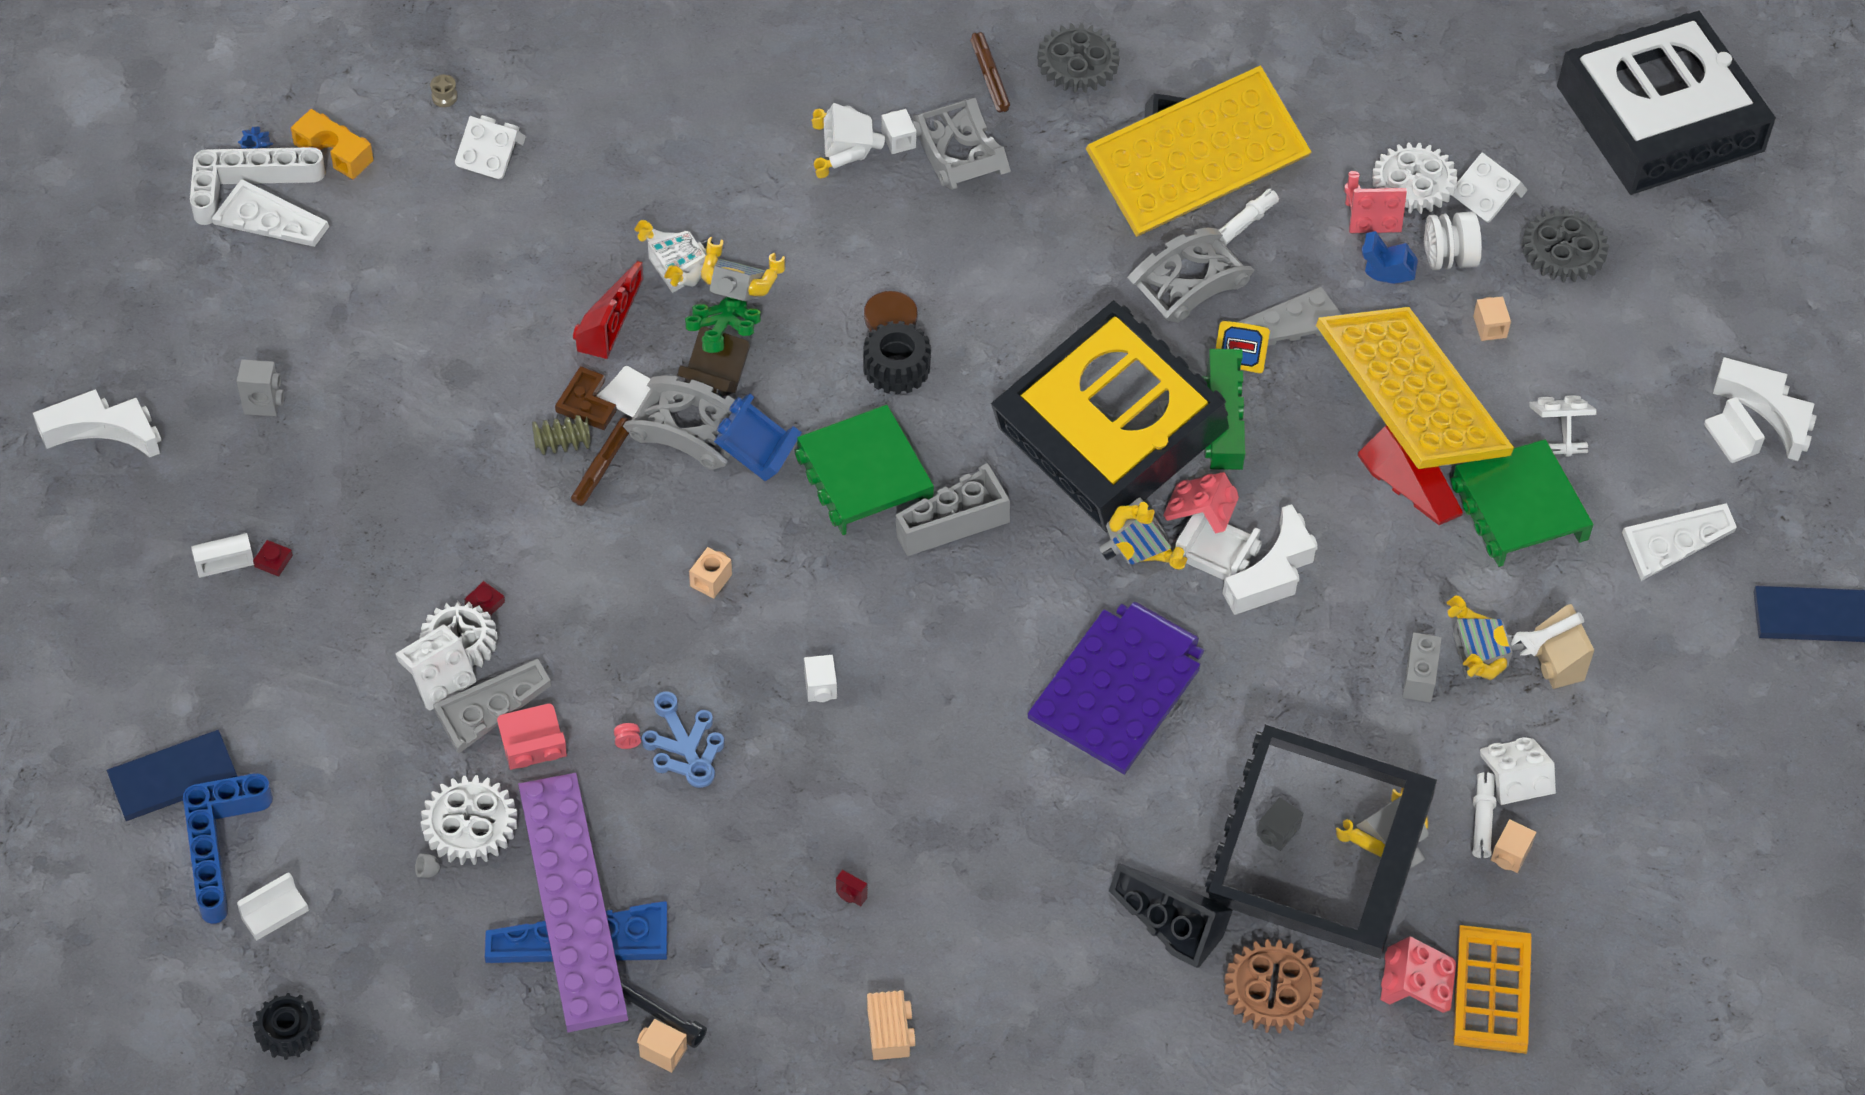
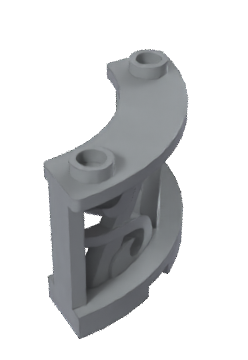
(989, 154)
(1223, 274)
(655, 425)

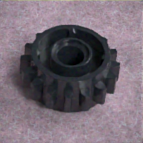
(284, 1011)

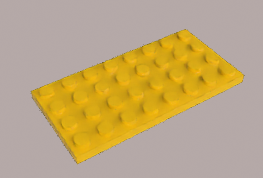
(1198, 150)
(1414, 387)

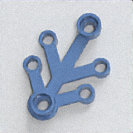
(684, 745)

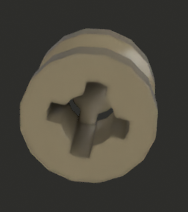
(443, 90)

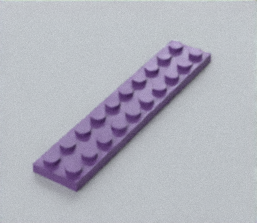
(572, 903)

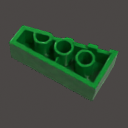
(1225, 377)

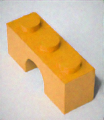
(349, 152)

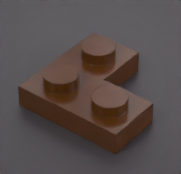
(581, 399)

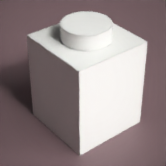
(898, 131)
(820, 678)

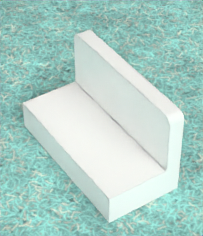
(1735, 432)
(272, 906)

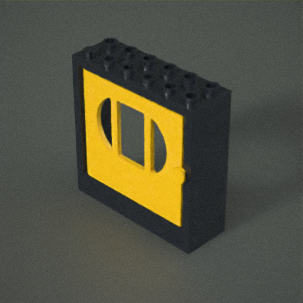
(1100, 448)

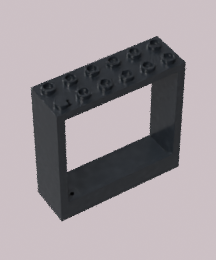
(1393, 866)

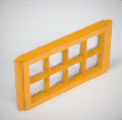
(1492, 989)

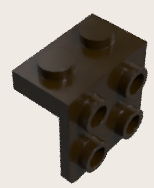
(718, 369)

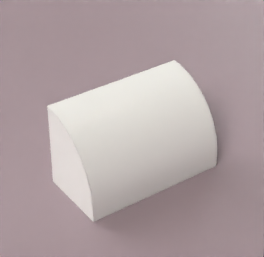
(222, 555)

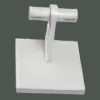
(1565, 408)

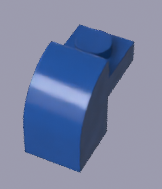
(1386, 263)

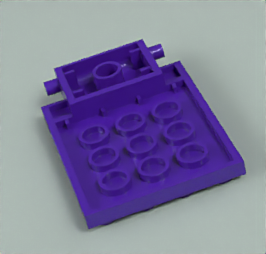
(1119, 684)

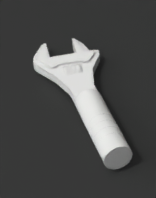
(1535, 639)

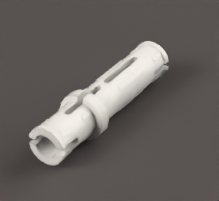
(1254, 211)
(1484, 804)

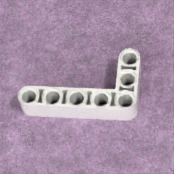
(252, 165)

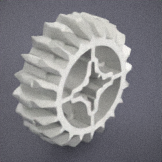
(475, 626)

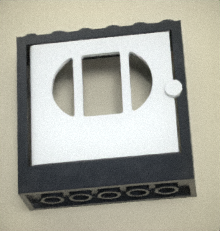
(1673, 133)

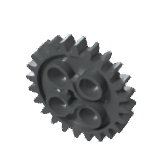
(1078, 58)
(1565, 245)

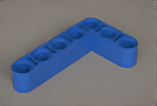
(206, 840)

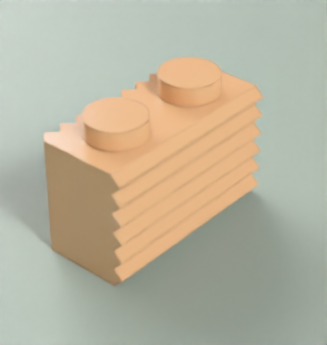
(889, 1026)

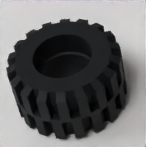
(896, 374)

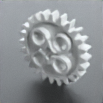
(1422, 172)
(464, 843)

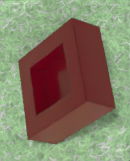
(272, 558)
(486, 597)
(851, 888)

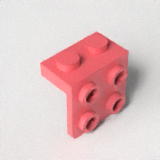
(1209, 495)
(531, 736)
(1418, 972)

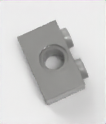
(259, 388)
(1422, 667)

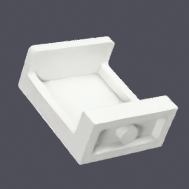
(1217, 553)

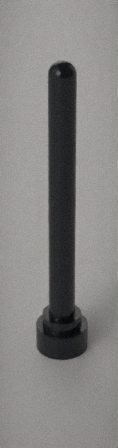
(694, 1030)

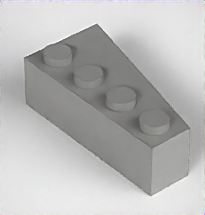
(954, 513)

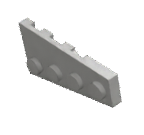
(1295, 316)
(476, 710)

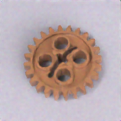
(1245, 981)

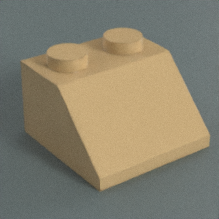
(1567, 655)

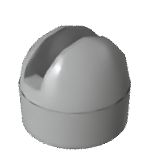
(426, 866)

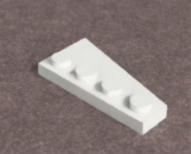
(265, 214)
(1673, 538)

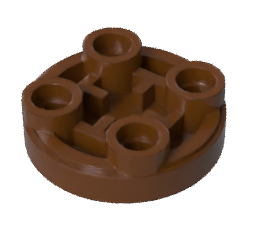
(889, 307)

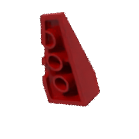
(605, 319)
(1424, 486)

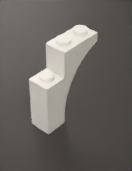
(1767, 395)
(92, 418)
(1276, 573)

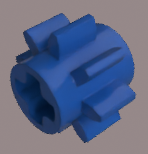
(250, 137)

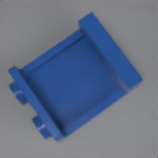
(755, 438)

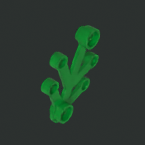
(730, 310)

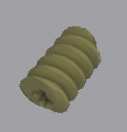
(561, 434)

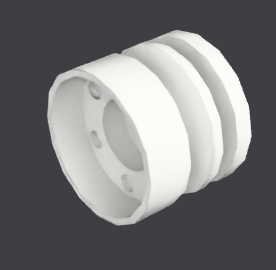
(1455, 240)

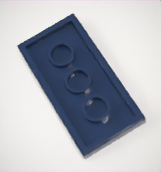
(1810, 613)
(166, 774)

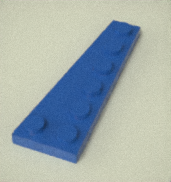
(633, 932)

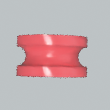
(627, 735)

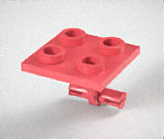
(1374, 208)

